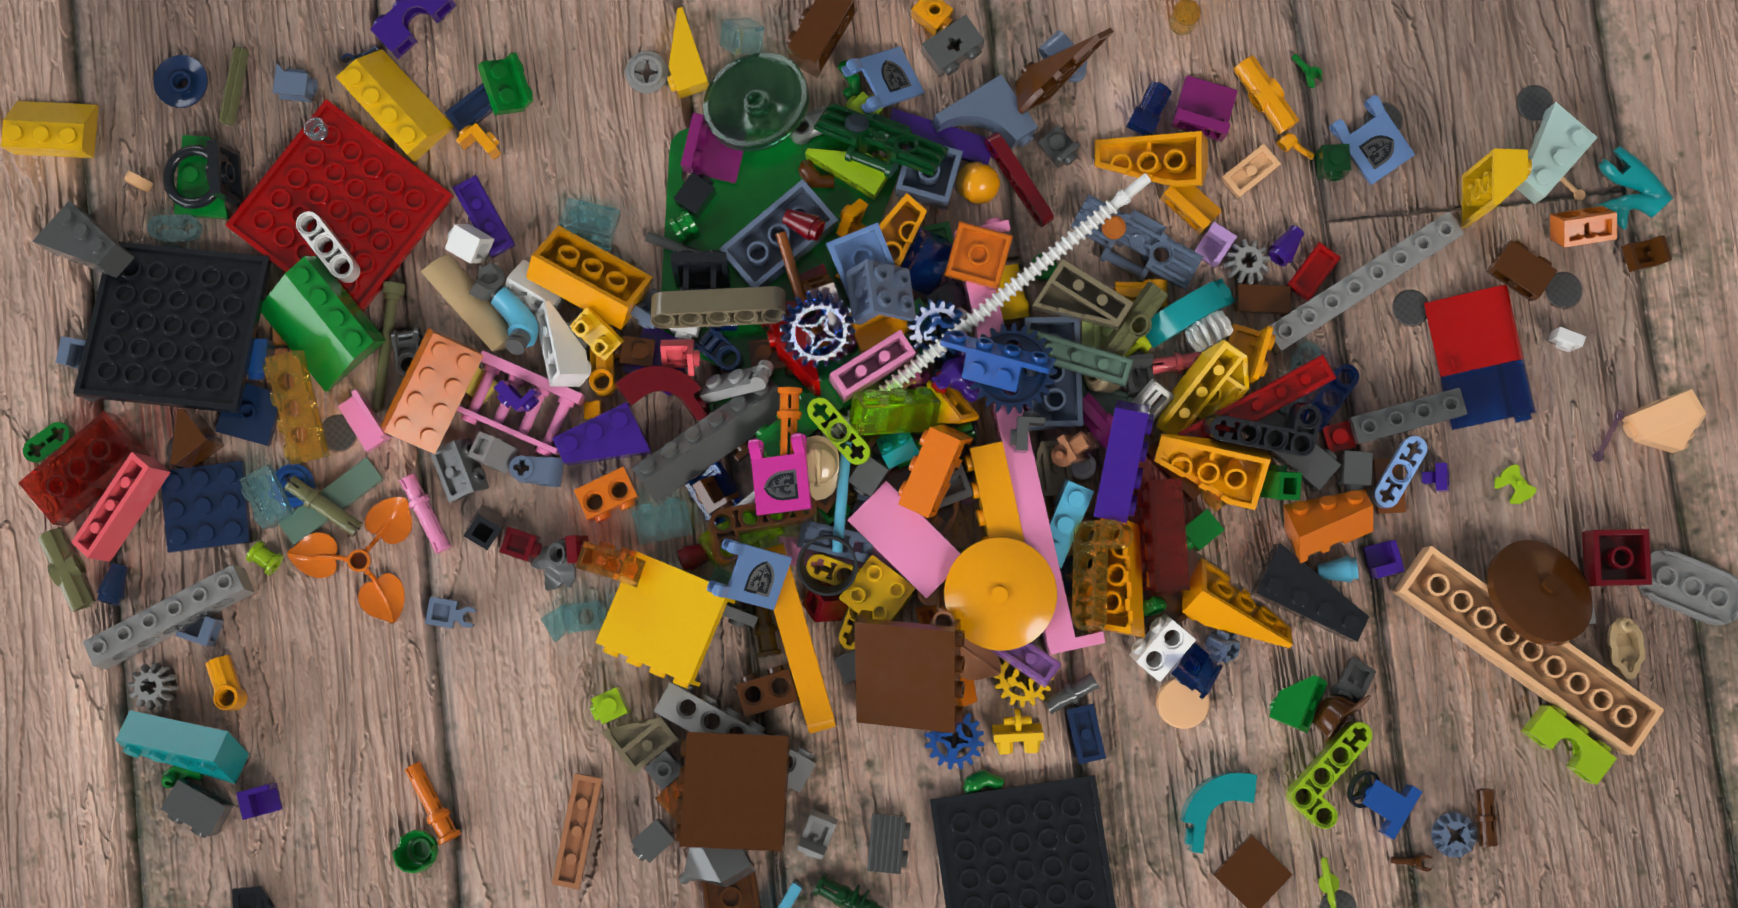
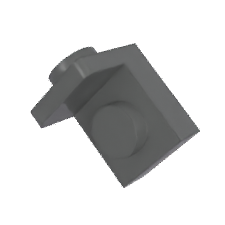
(1059, 147)
(1354, 680)

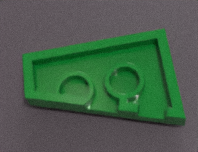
(193, 183)

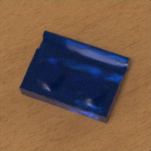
(1196, 670)

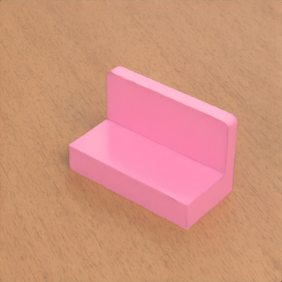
(363, 421)

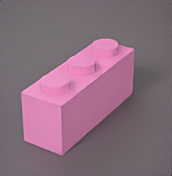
(871, 366)

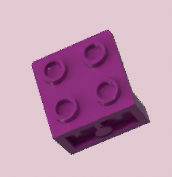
(1204, 108)
(707, 155)

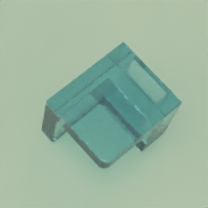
(741, 36)

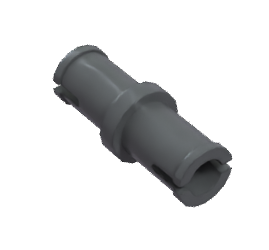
(1071, 693)

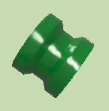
(683, 226)

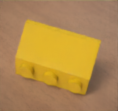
(50, 129)

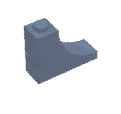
(992, 109)

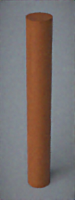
(790, 265)

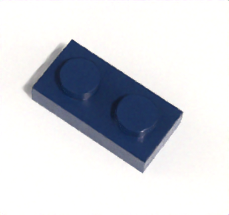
(1085, 733)

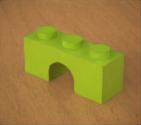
(1589, 757)

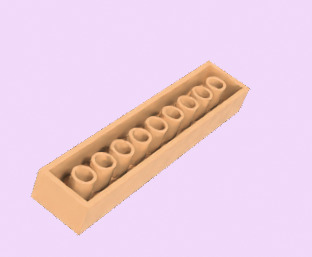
(1554, 673)

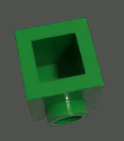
(1281, 484)

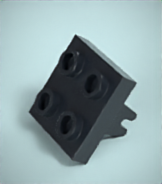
(700, 269)

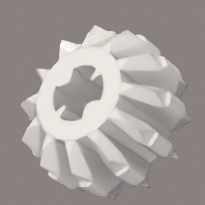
(1209, 331)

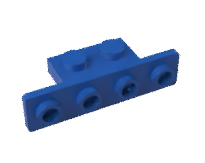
(993, 362)

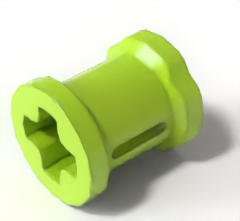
(264, 557)

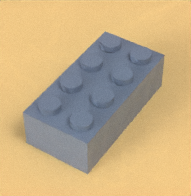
(755, 248)

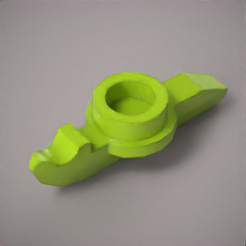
(1328, 882)

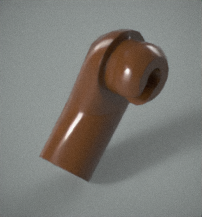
(813, 177)

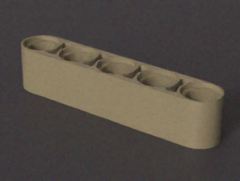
(718, 307)

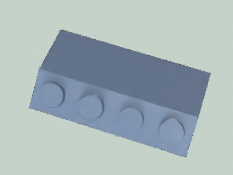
(1064, 404)

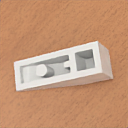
(562, 351)

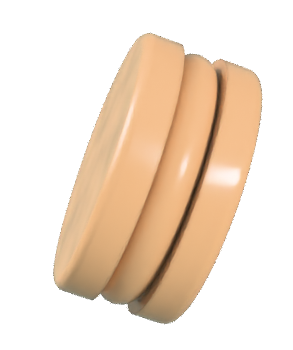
(1180, 705)

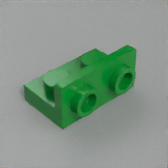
(506, 85)

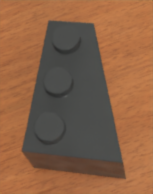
(83, 241)

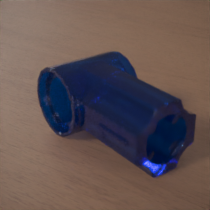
(1146, 115)

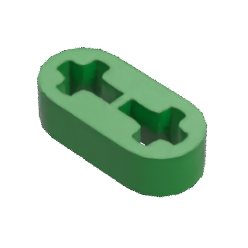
(44, 438)

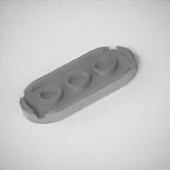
(1692, 588)

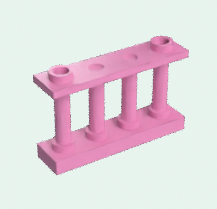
(517, 378)

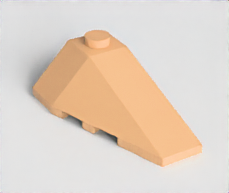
(1666, 422)

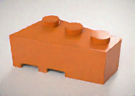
(932, 469)
(1327, 520)

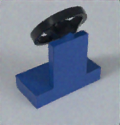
(1384, 801)

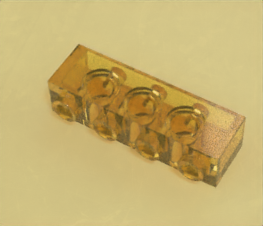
(308, 418)

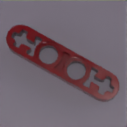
(1018, 179)

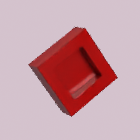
(1338, 437)

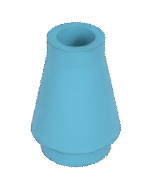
(1340, 569)

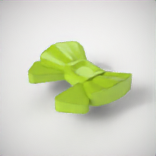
(1512, 476)

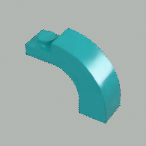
(1188, 311)
(1210, 794)

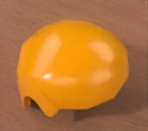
(978, 183)

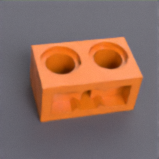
(1583, 226)
(605, 488)

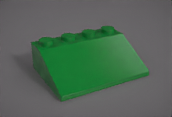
(322, 319)

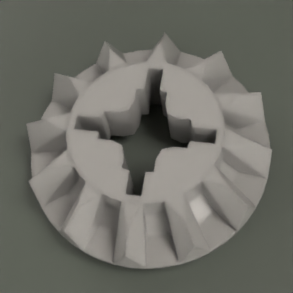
(638, 63)

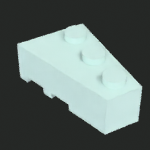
(1554, 151)

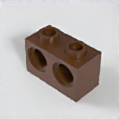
(769, 698)

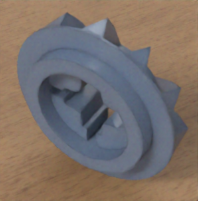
(1441, 834)

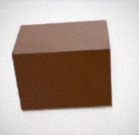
(193, 440)

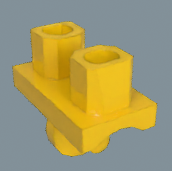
(596, 333)
(1017, 730)

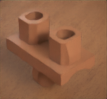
(1073, 449)

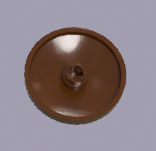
(1539, 593)

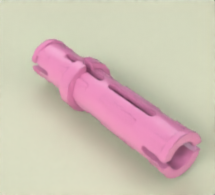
(420, 504)

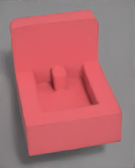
(680, 354)

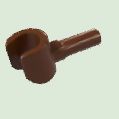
(1415, 861)

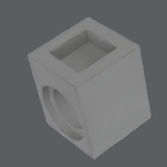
(492, 452)

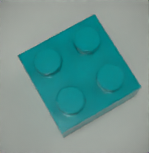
(897, 448)

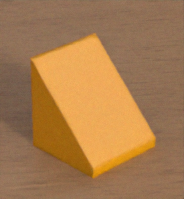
(593, 409)

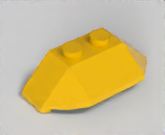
(1208, 386)

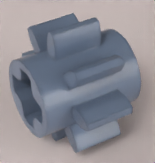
(1222, 646)

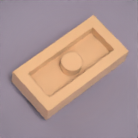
(1250, 171)

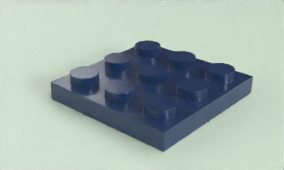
(205, 507)

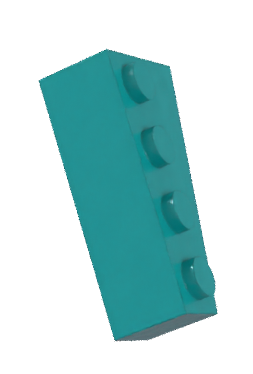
(183, 745)

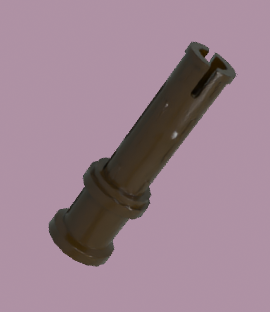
(765, 633)

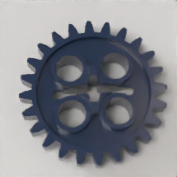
(1029, 387)

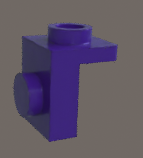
(511, 397)

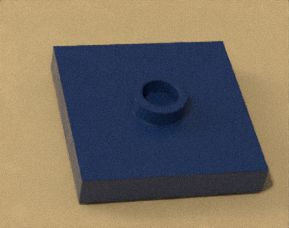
(256, 417)

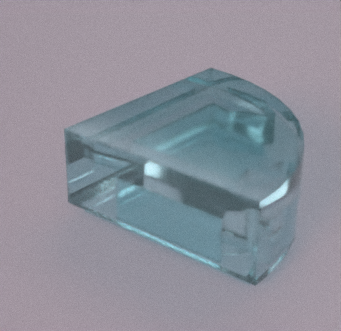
(555, 623)

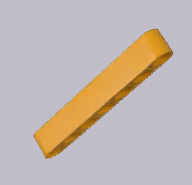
(802, 654)

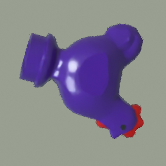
(951, 376)

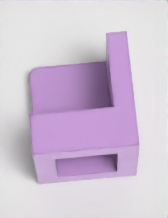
(1215, 244)

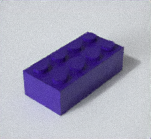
(1121, 462)

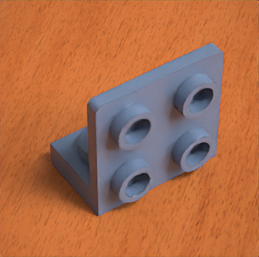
(880, 290)

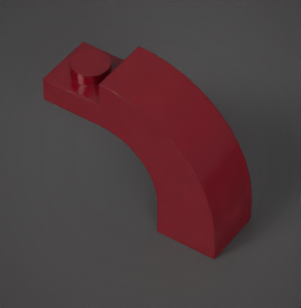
(663, 379)

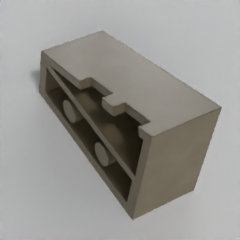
(1081, 298)

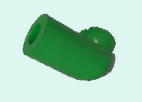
(174, 773)

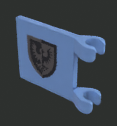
(888, 77)
(1376, 145)
(756, 575)

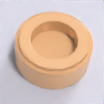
(138, 181)

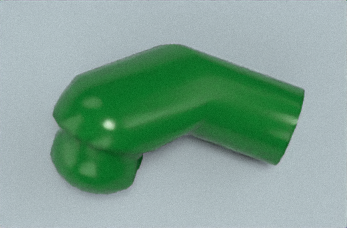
(853, 82)
(981, 779)

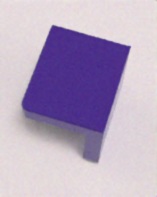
(1383, 559)
(259, 801)

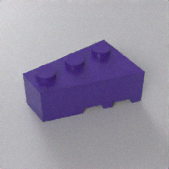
(604, 437)

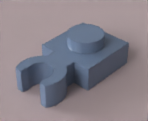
(445, 613)

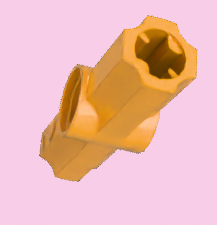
(1266, 94)

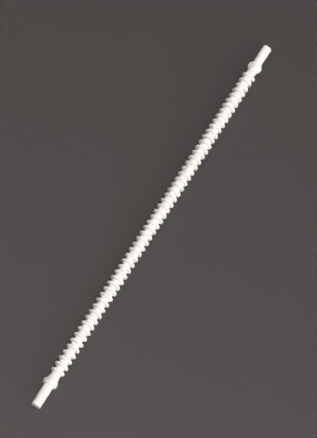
(1122, 198)

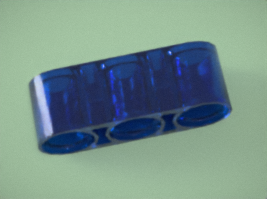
(1337, 390)

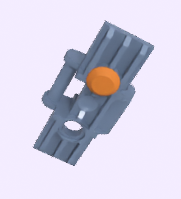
(1142, 236)

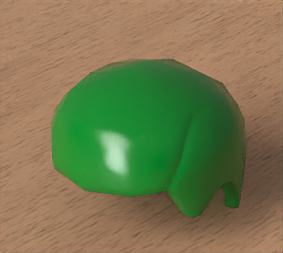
(416, 851)

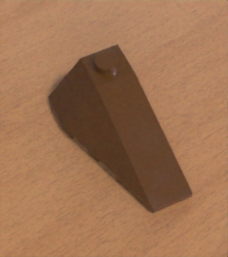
(1045, 78)

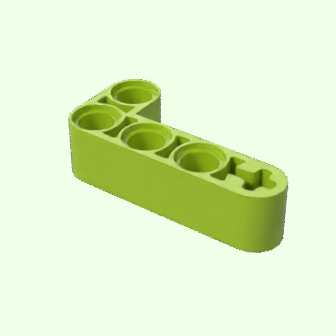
(1333, 771)

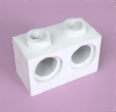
(1167, 652)

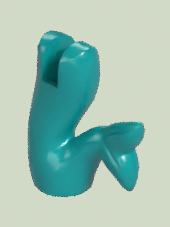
(1638, 177)

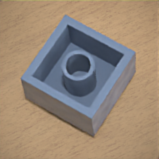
(929, 189)

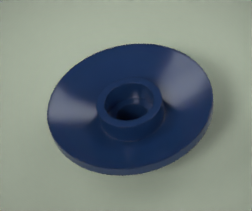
(171, 75)

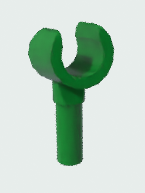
(1311, 72)

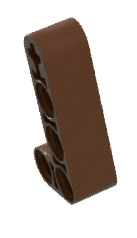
(738, 527)

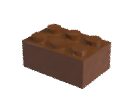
(819, 33)

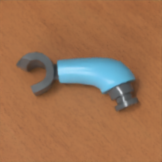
(521, 321)

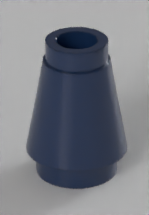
(113, 585)

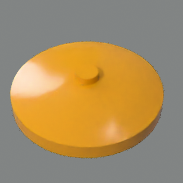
(1001, 593)

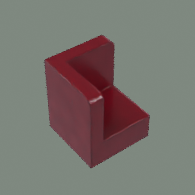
(824, 607)

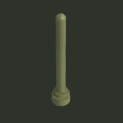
(393, 293)

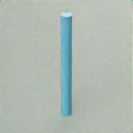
(841, 500)

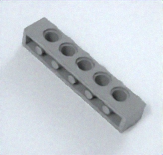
(168, 617)
(670, 708)

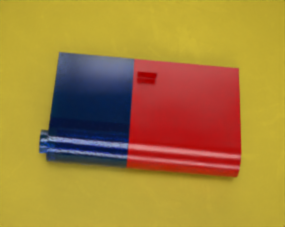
(1482, 355)

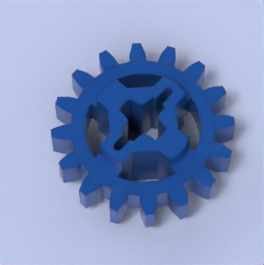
(924, 330)
(952, 752)

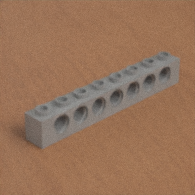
(1364, 281)

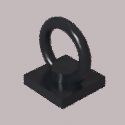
(222, 174)

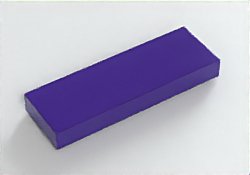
(483, 214)

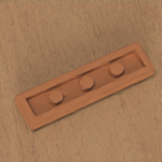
(577, 831)

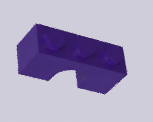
(394, 26)

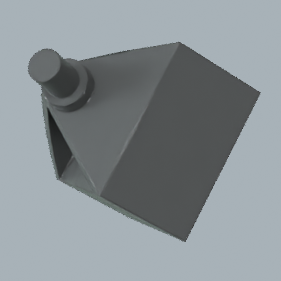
(716, 866)

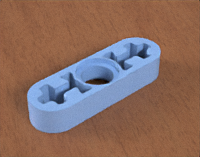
(1396, 493)

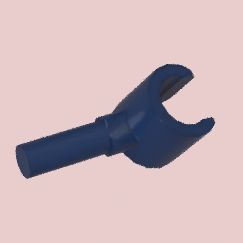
(347, 57)

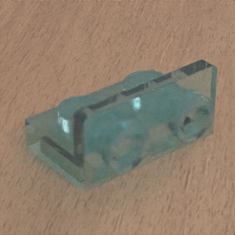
(590, 222)
(266, 497)
(662, 521)

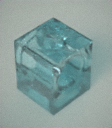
(573, 614)

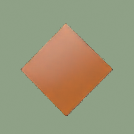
(978, 255)

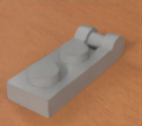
(737, 382)

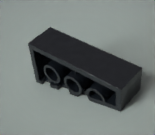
(1307, 595)

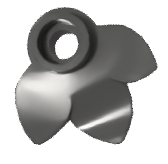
(555, 566)

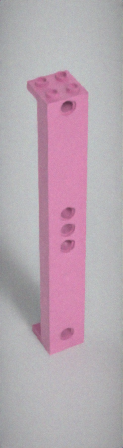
(1035, 525)

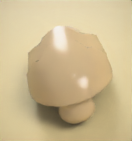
(1626, 647)

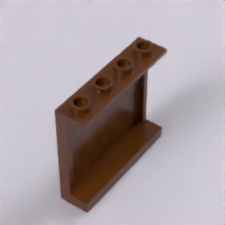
(909, 674)
(733, 792)

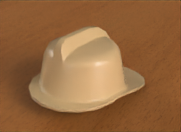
(822, 466)

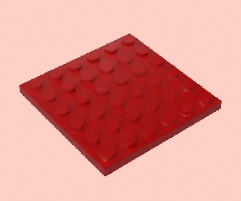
(358, 187)

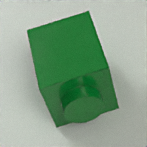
(1202, 530)

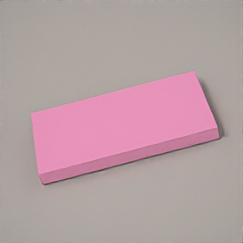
(905, 539)

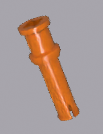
(786, 413)
(437, 814)

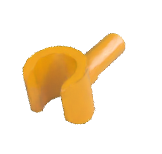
(1288, 141)

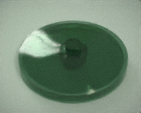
(756, 101)

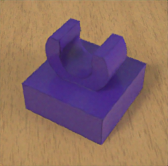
(1439, 477)

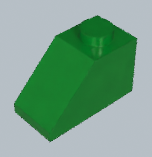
(1298, 703)

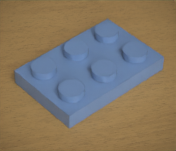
(856, 248)

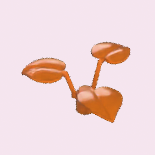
(381, 596)

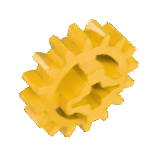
(1010, 681)

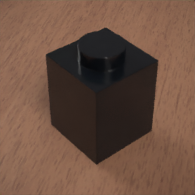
(695, 194)
(484, 527)

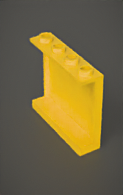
(663, 622)

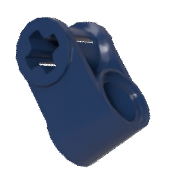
(717, 347)

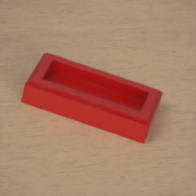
(1313, 271)

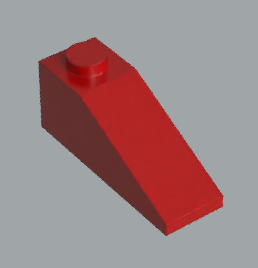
(806, 374)

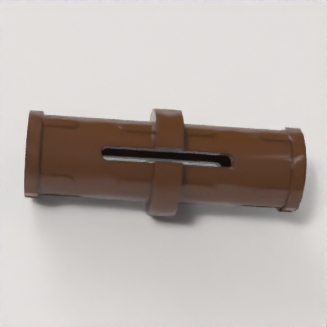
(1486, 817)

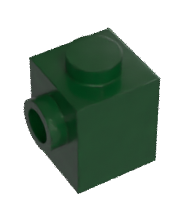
(1333, 162)

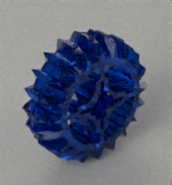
(813, 340)

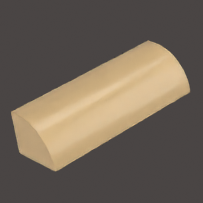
(480, 315)

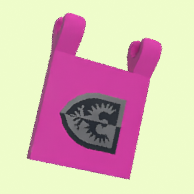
(781, 481)

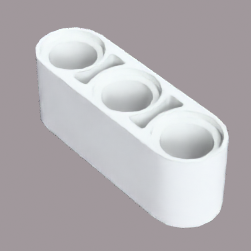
(317, 240)

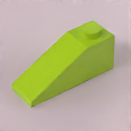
(852, 173)

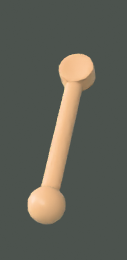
(1578, 194)

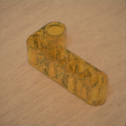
(1096, 575)

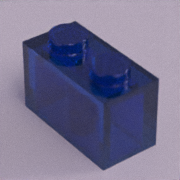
(927, 260)

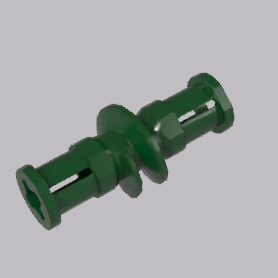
(846, 897)

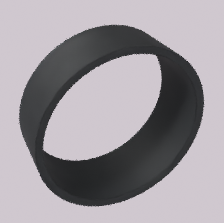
(822, 589)

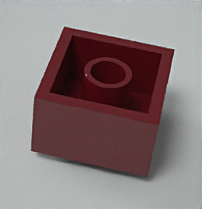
(1617, 557)

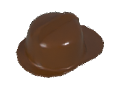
(1334, 713)

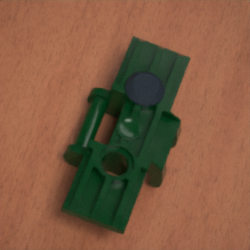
(874, 129)

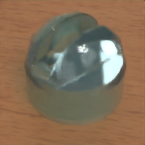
(312, 124)

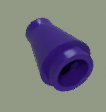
(1285, 247)

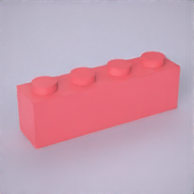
(120, 507)

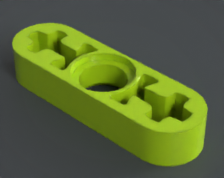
(819, 420)

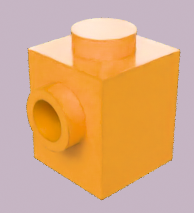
(932, 15)

